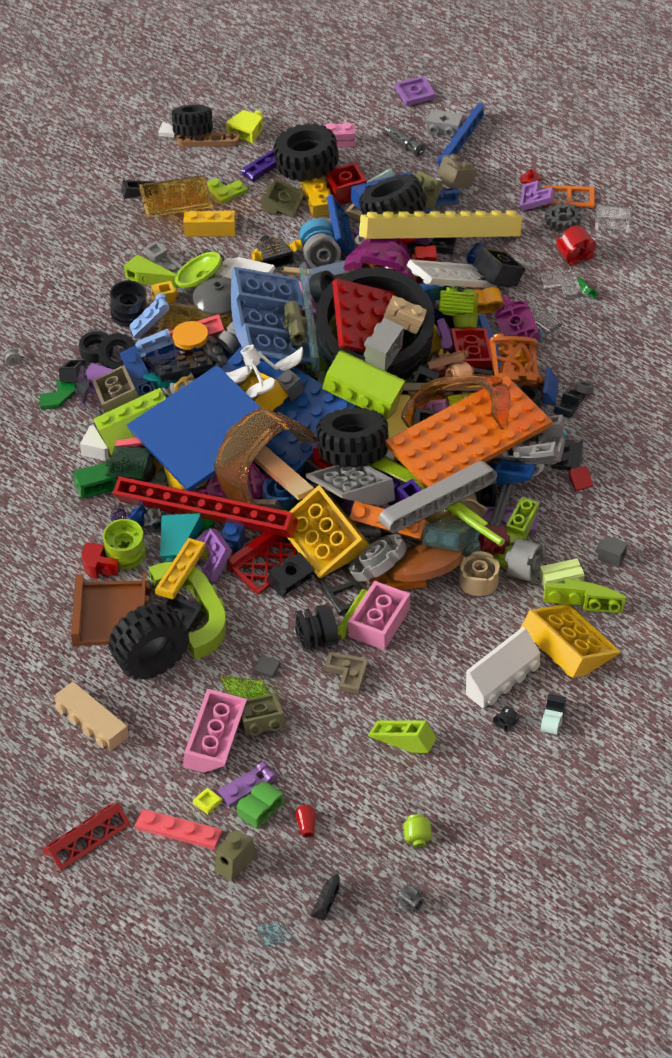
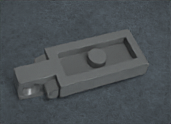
(214, 351)

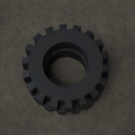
(192, 120)

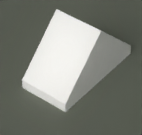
(93, 445)

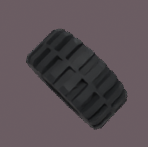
(306, 152)
(394, 195)
(352, 437)
(148, 640)

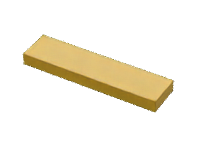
(180, 568)

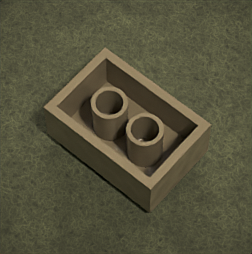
(115, 388)

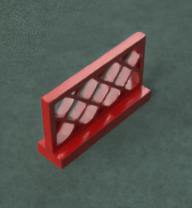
(257, 549)

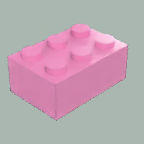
(379, 615)

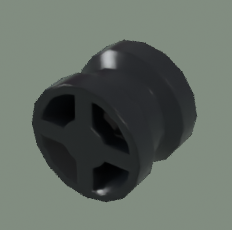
(506, 718)

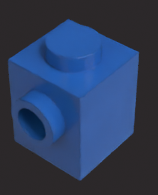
(234, 536)

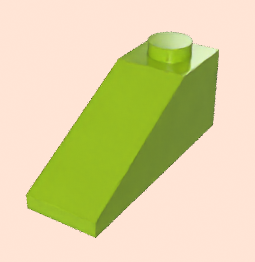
(408, 735)

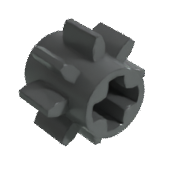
(154, 519)
(410, 899)

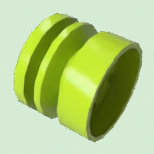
(125, 541)

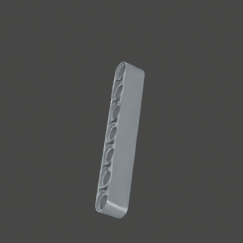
(437, 496)

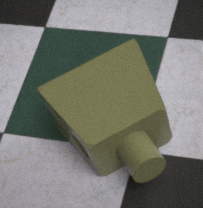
(234, 855)

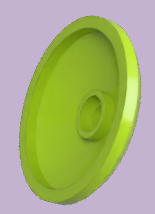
(198, 270)

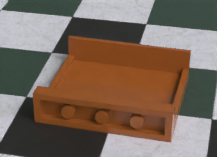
(102, 605)

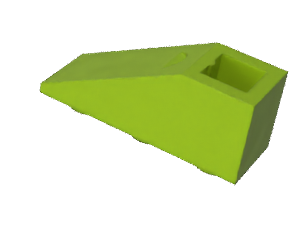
(147, 272)

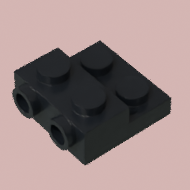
(189, 612)

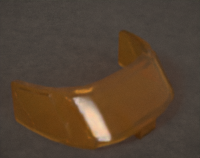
(498, 392)
(243, 444)

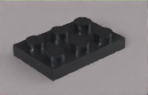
(182, 366)

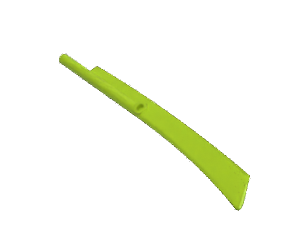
(458, 509)

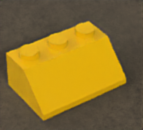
(209, 223)

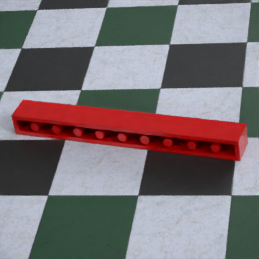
(209, 507)

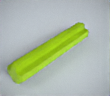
(343, 626)

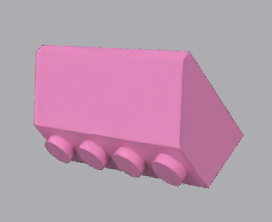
(213, 731)

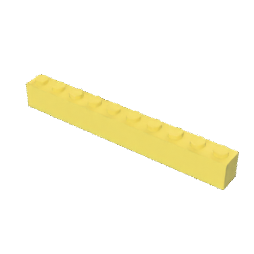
(440, 225)

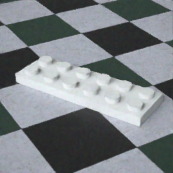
(449, 274)

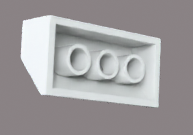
(502, 668)

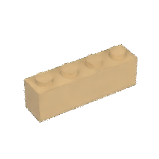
(91, 716)

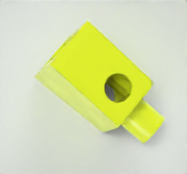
(246, 124)

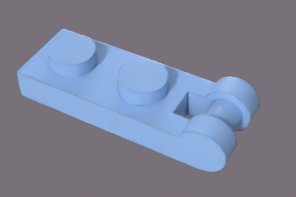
(150, 316)

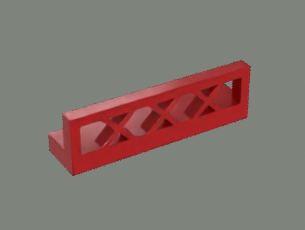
(86, 826)

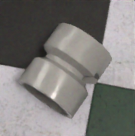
(229, 340)

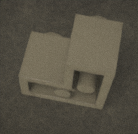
(456, 172)

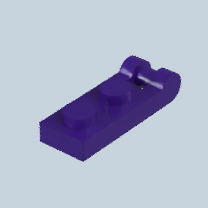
(259, 166)

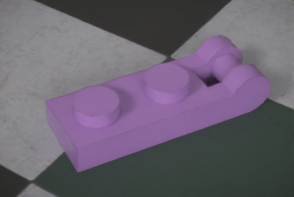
(243, 785)

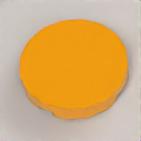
(190, 335)

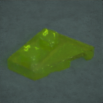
(243, 687)

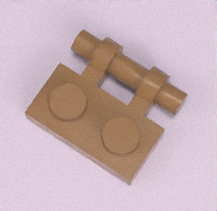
(442, 361)

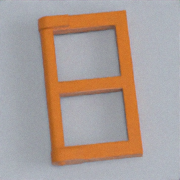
(569, 189)

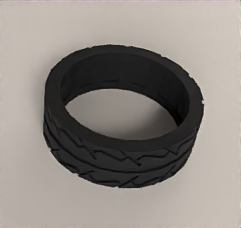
(388, 280)

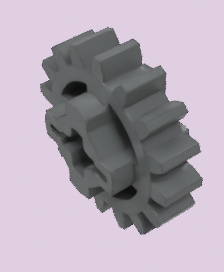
(562, 216)

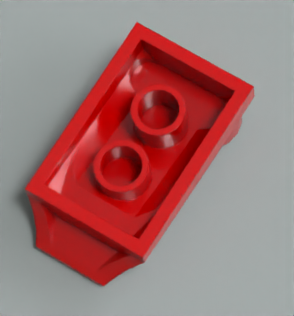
(476, 343)

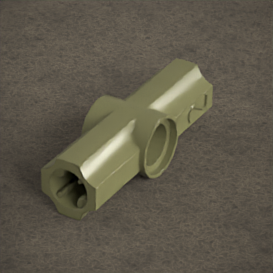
(295, 323)

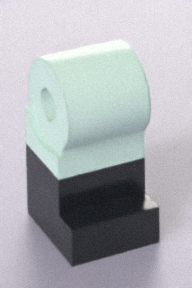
(553, 714)

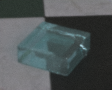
(270, 933)

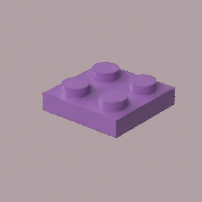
(415, 91)

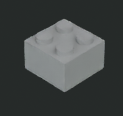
(384, 344)

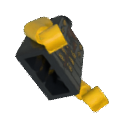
(275, 251)

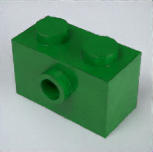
(88, 477)

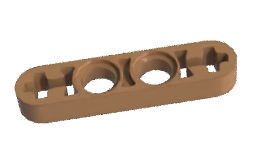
(208, 140)

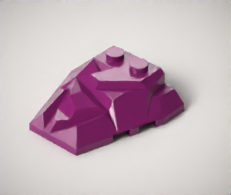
(383, 252)

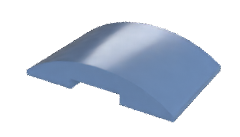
(259, 312)

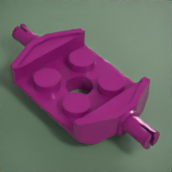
(516, 311)
(254, 483)

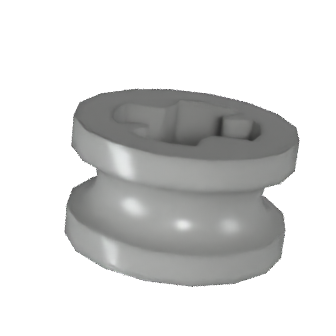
(10, 353)

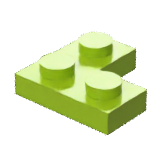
(225, 193)

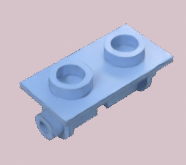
(154, 342)

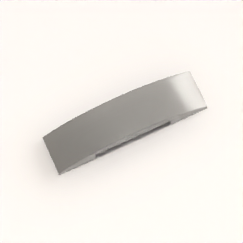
(159, 255)

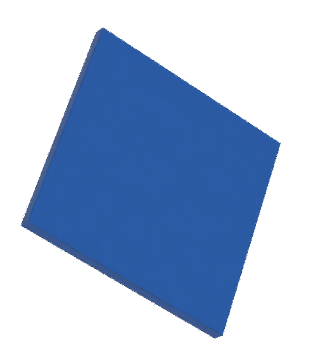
(192, 425)

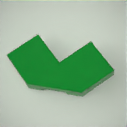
(56, 399)

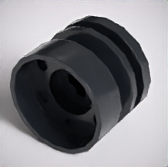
(127, 302)
(316, 627)

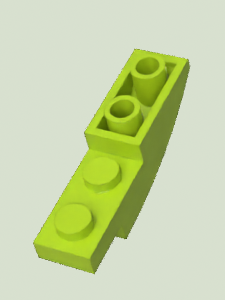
(518, 525)
(589, 595)

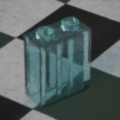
(449, 534)

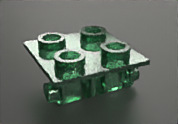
(127, 462)

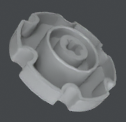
(378, 558)

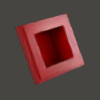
(580, 478)

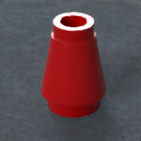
(306, 820)

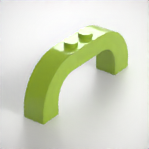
(213, 633)

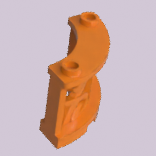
(529, 374)

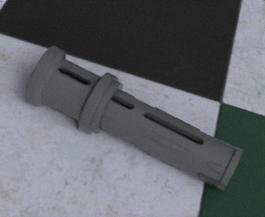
(391, 131)

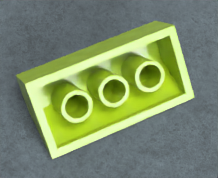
(363, 384)
(113, 424)

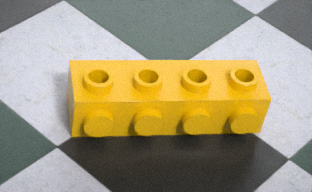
(316, 194)

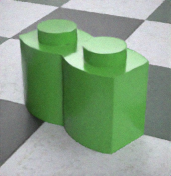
(260, 804)

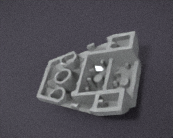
(541, 448)

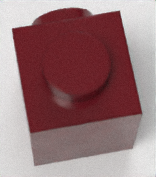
(491, 547)

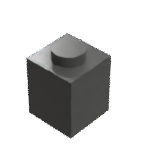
(291, 384)
(612, 551)

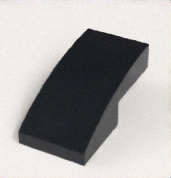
(569, 403)

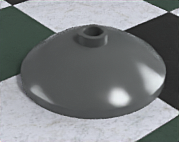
(213, 296)

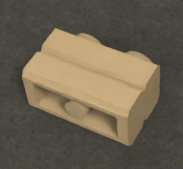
(405, 314)

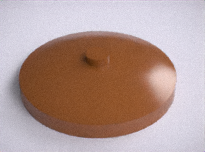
(425, 563)

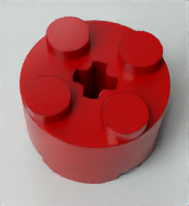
(576, 245)

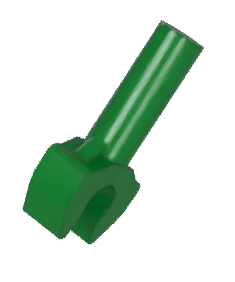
(586, 288)

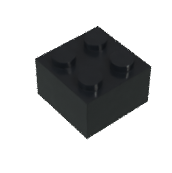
(498, 267)

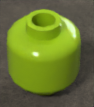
(417, 830)

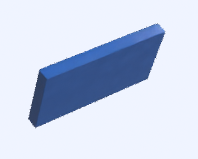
(340, 225)

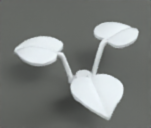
(252, 359)

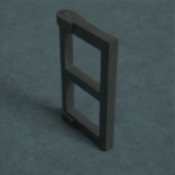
(331, 592)

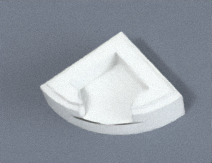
(166, 130)

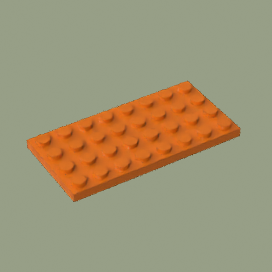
(465, 435)

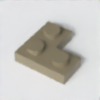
(350, 667)

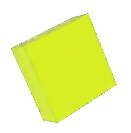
(207, 801)

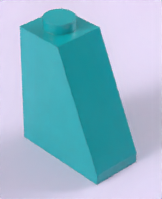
(176, 531)

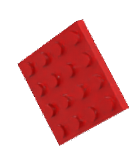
(357, 312)

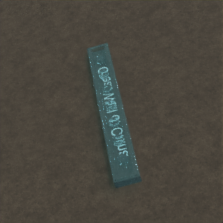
(314, 355)

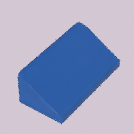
(550, 388)

